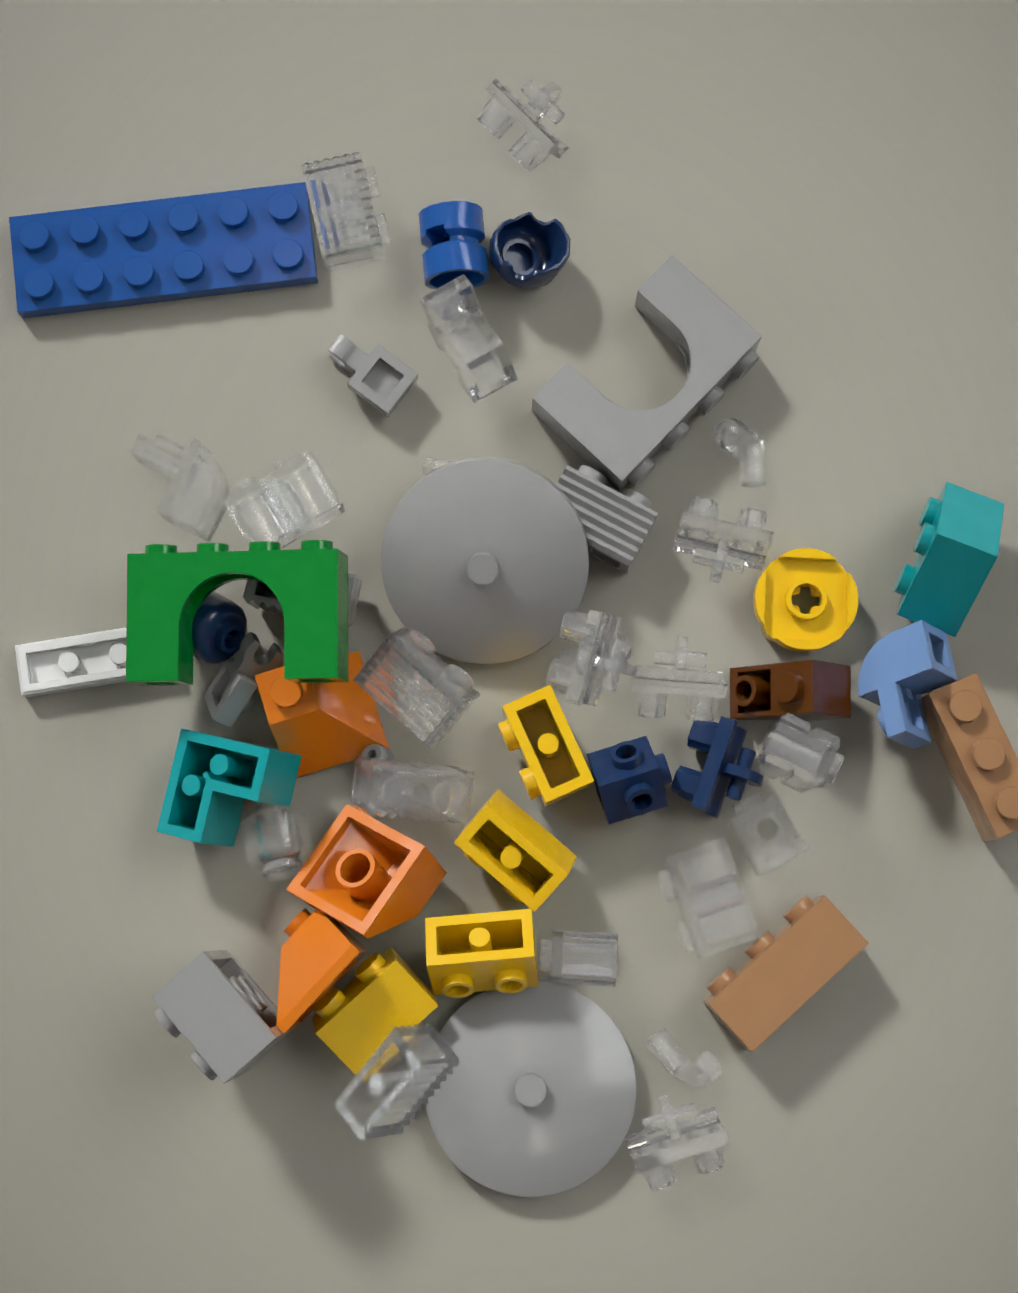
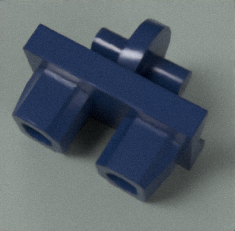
(723, 745)

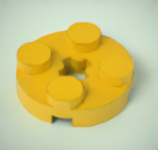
(826, 580)

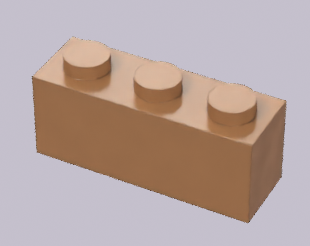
(976, 754)
(784, 970)

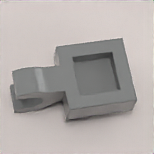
(377, 377)
(235, 683)

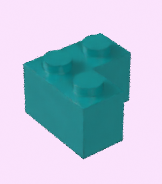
(954, 558)
(213, 780)

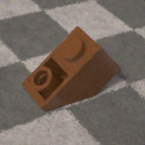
(802, 688)

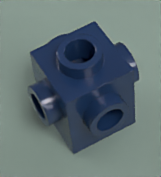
(629, 779)

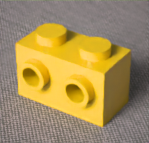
(547, 746)
(515, 850)
(481, 953)
(370, 1007)

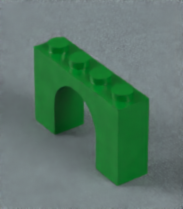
(172, 585)

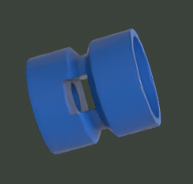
(453, 242)

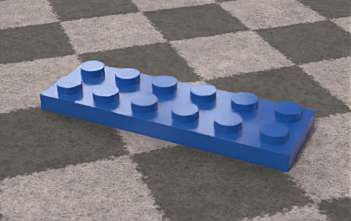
(163, 250)

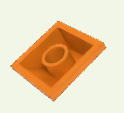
(321, 720)
(367, 875)
(312, 965)

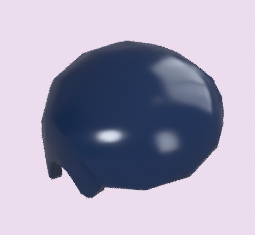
(529, 250)

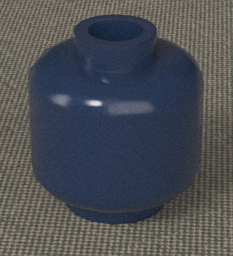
(218, 629)

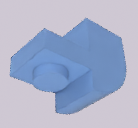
(902, 670)

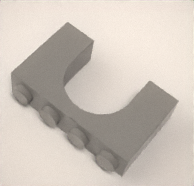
(625, 440)

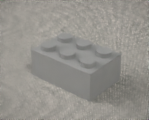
(219, 1015)

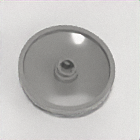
(485, 559)
(535, 1091)

